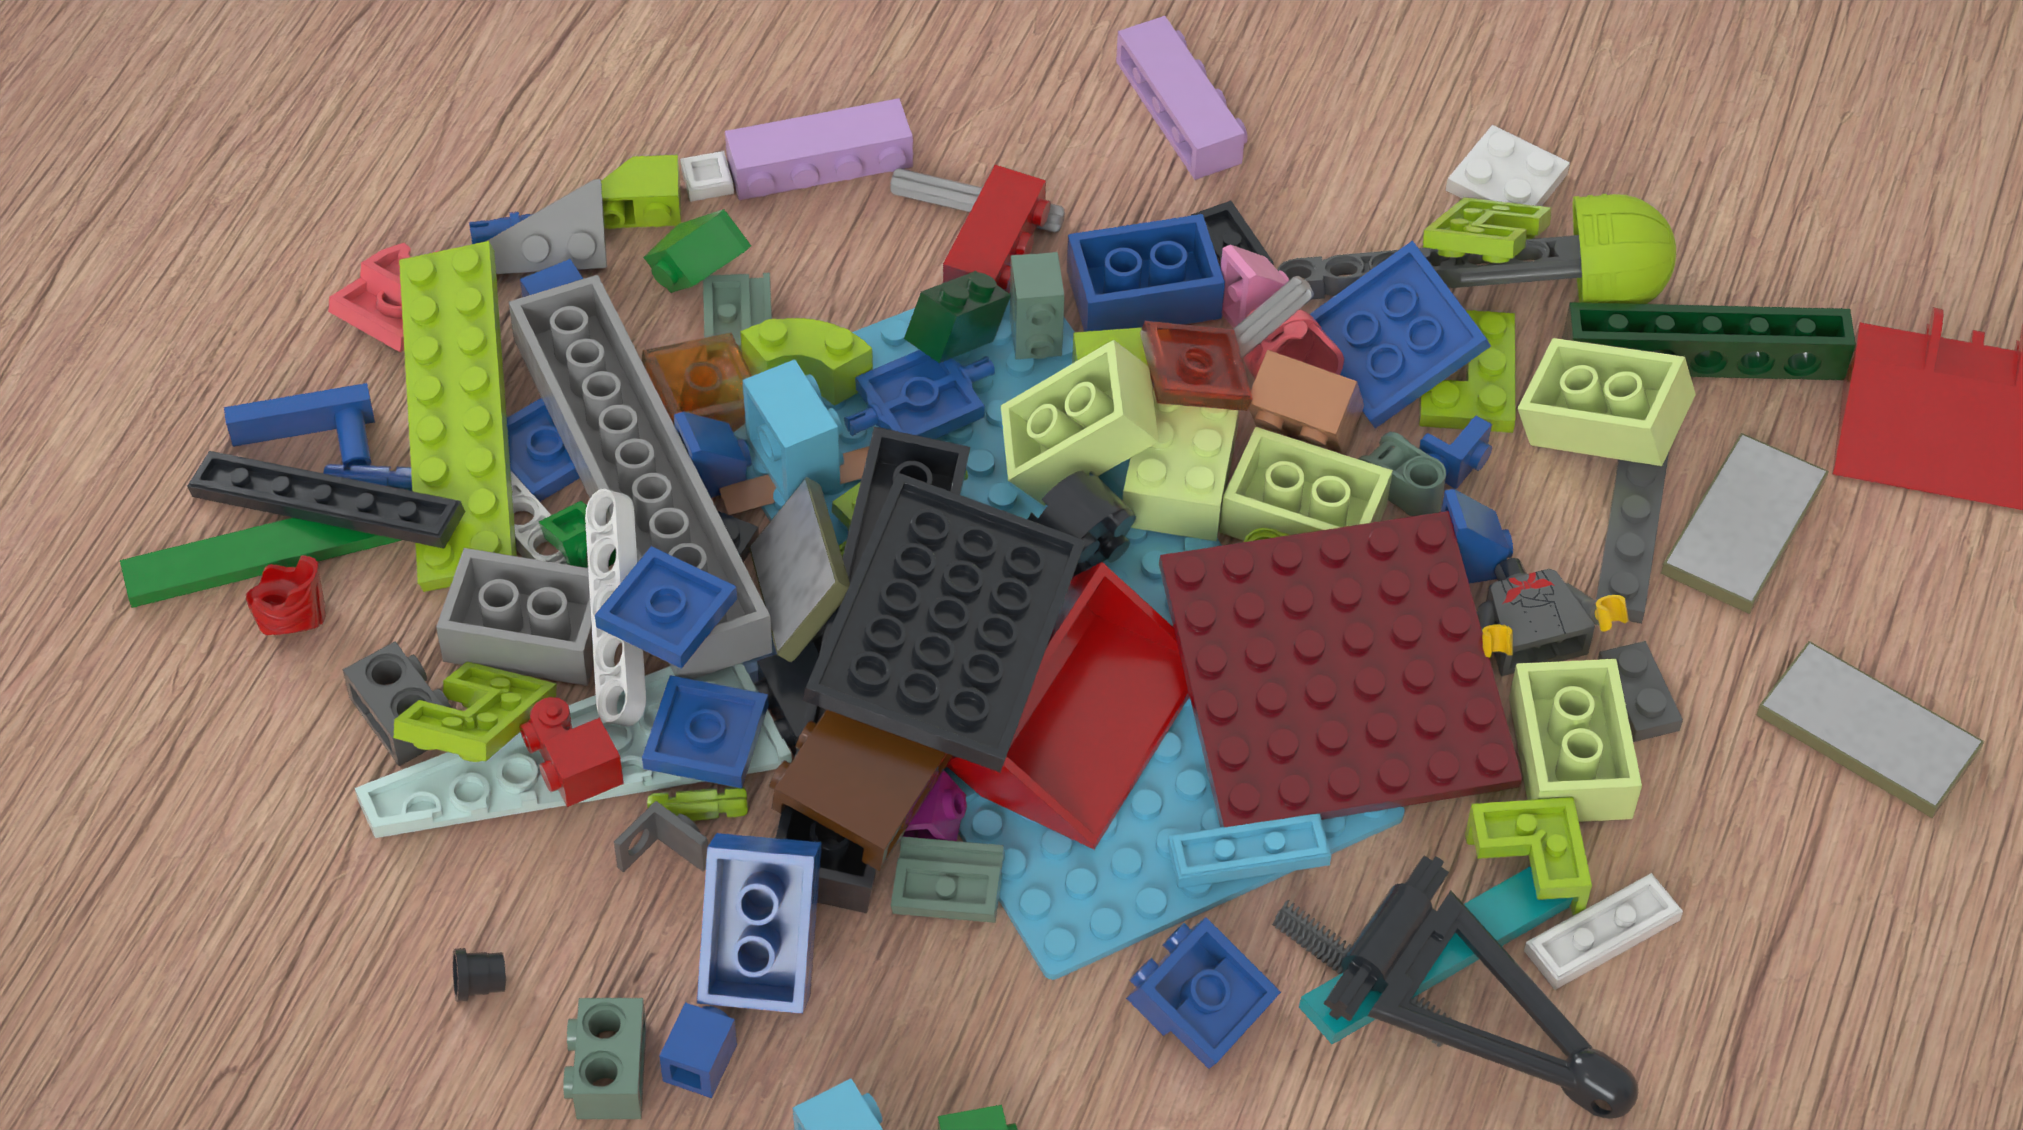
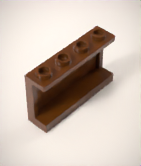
(858, 782)

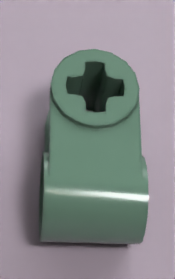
(1416, 476)

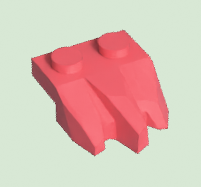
(375, 298)

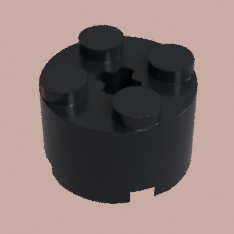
(1091, 512)

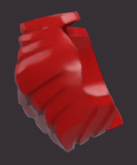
(288, 598)

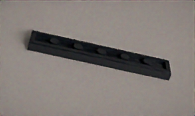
(327, 499)

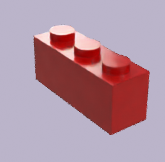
(999, 226)

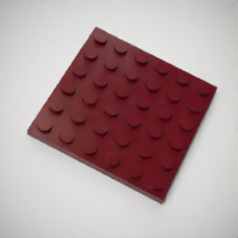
(1338, 671)

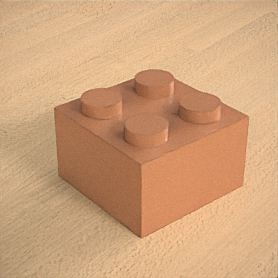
(1305, 402)

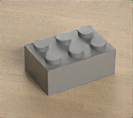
(519, 617)

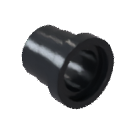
(477, 973)

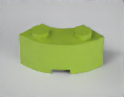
(819, 347)

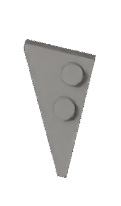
(556, 233)

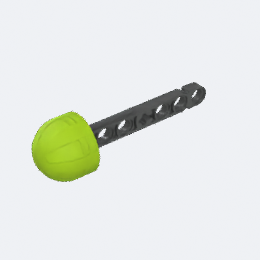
(1617, 253)

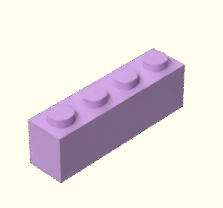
(1181, 97)
(819, 149)

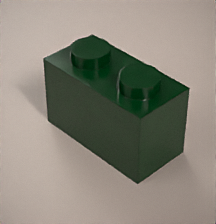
(957, 316)

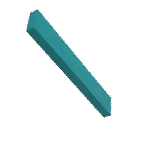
(1503, 910)

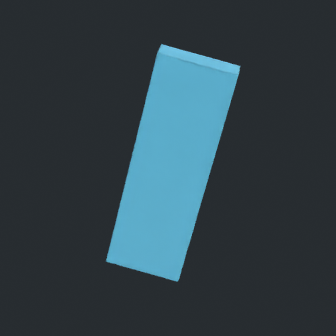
(1248, 850)

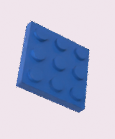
(1399, 332)

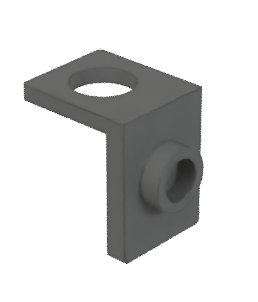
(661, 824)

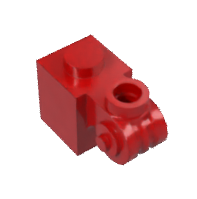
(577, 759)

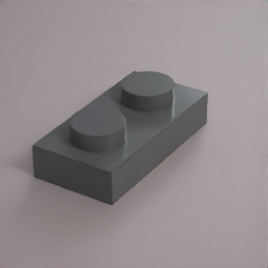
(1645, 693)

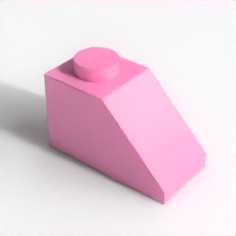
(1248, 282)

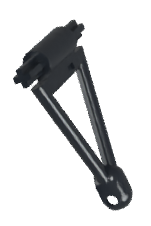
(1398, 953)

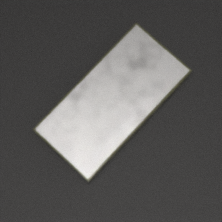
(1744, 523)
(799, 569)
(1870, 729)

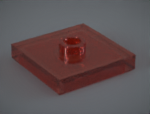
(1195, 366)

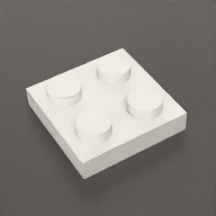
(1507, 171)

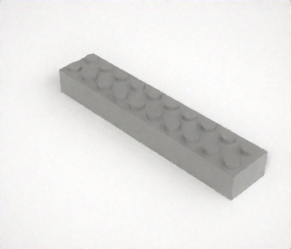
(630, 446)

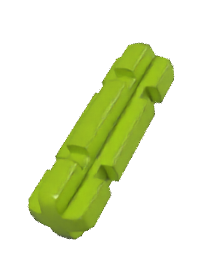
(704, 803)

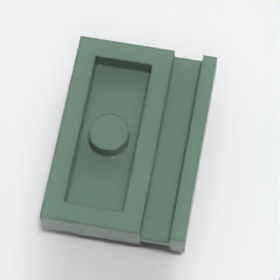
(735, 303)
(948, 879)

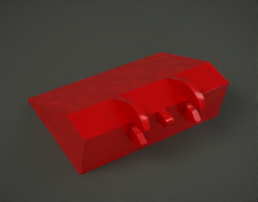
(1933, 414)
(1092, 713)

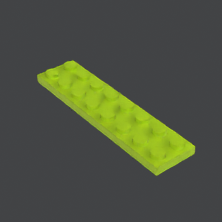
(457, 401)

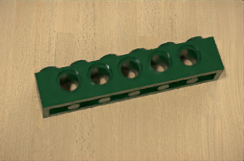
(1725, 338)

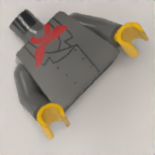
(1541, 617)

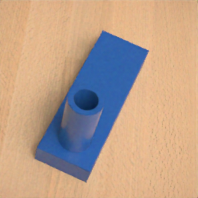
(308, 413)

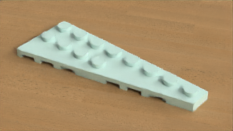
(510, 782)

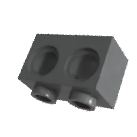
(382, 702)

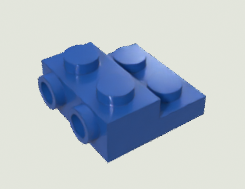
(1202, 991)

